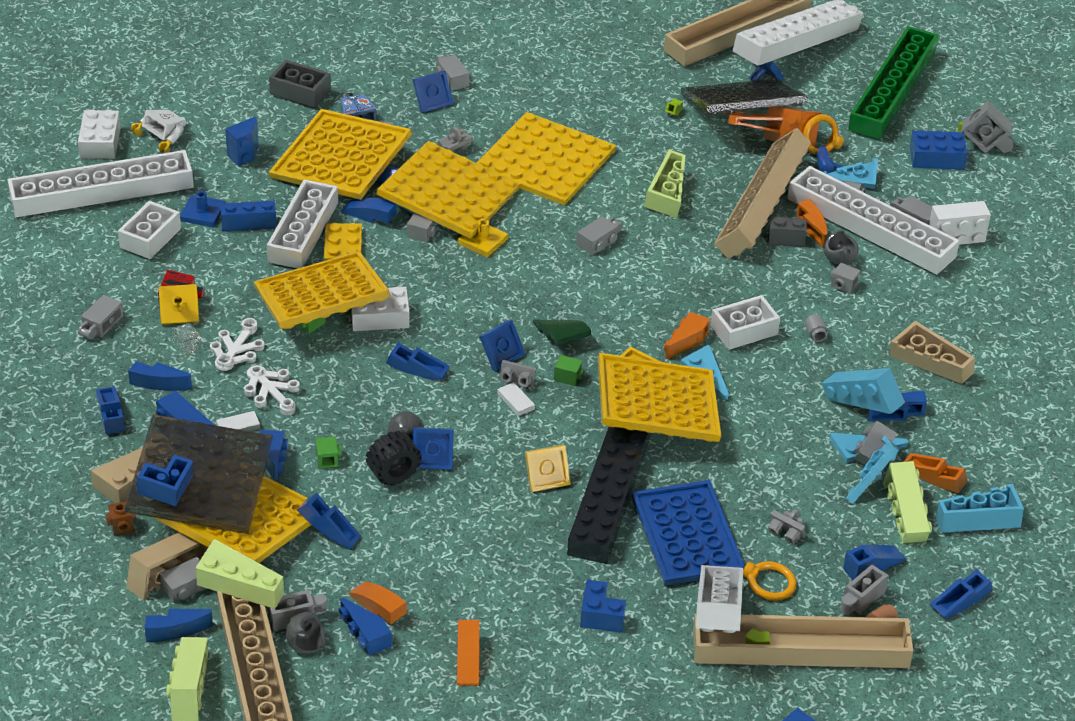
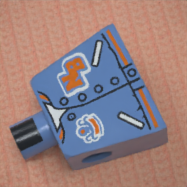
(358, 106)

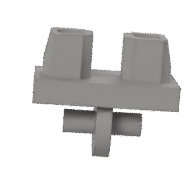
(455, 140)
(517, 373)
(790, 522)

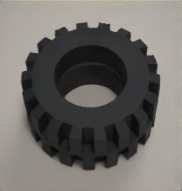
(393, 458)

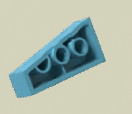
(865, 389)
(981, 511)

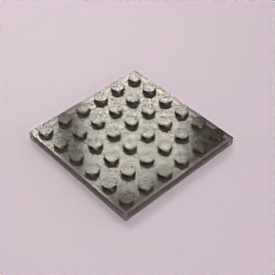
(744, 96)
(225, 473)

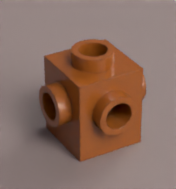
(119, 519)

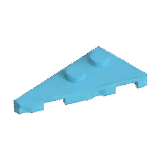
(858, 173)
(705, 359)
(846, 444)
(874, 468)

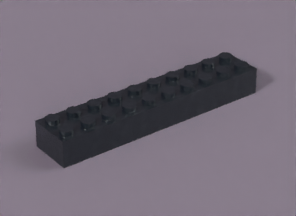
(607, 494)

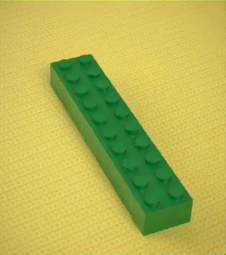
(893, 82)

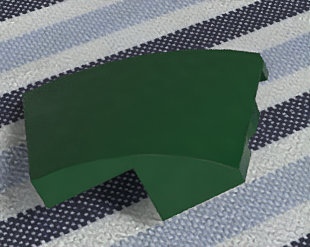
(563, 330)

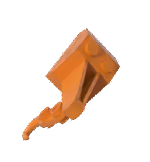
(779, 121)

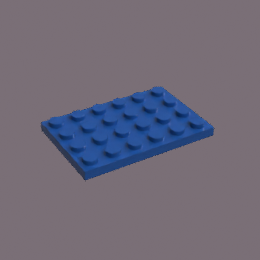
(686, 530)

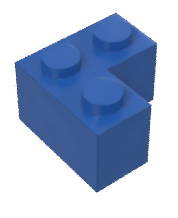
(165, 484)
(599, 611)

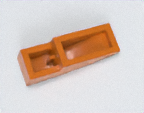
(815, 221)
(937, 472)
(380, 601)
(468, 653)

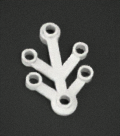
(226, 361)
(259, 374)

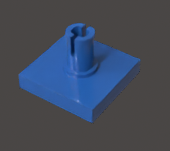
(769, 68)
(432, 91)
(202, 210)
(502, 344)
(435, 447)

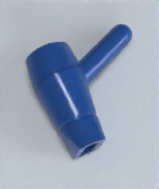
(825, 162)

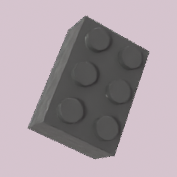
(300, 83)

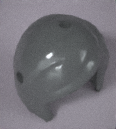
(840, 248)
(404, 422)
(305, 633)

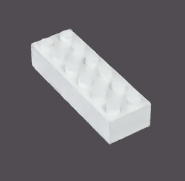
(302, 224)
(719, 599)

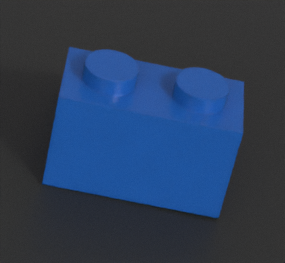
(242, 141)

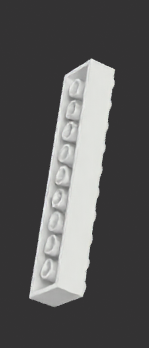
(797, 31)
(100, 183)
(875, 220)

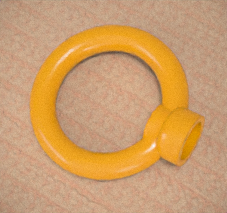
(834, 140)
(752, 570)

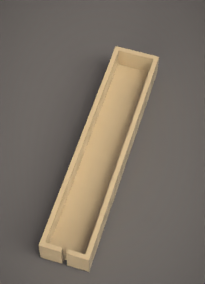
(720, 29)
(810, 642)

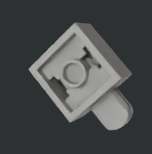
(988, 135)

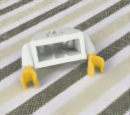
(163, 124)

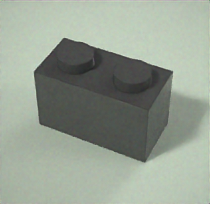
(787, 231)

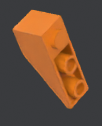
(689, 334)

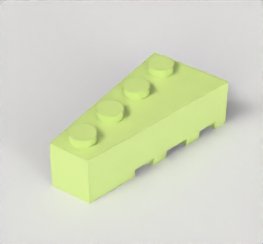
(666, 187)
(907, 502)
(238, 576)
(187, 678)

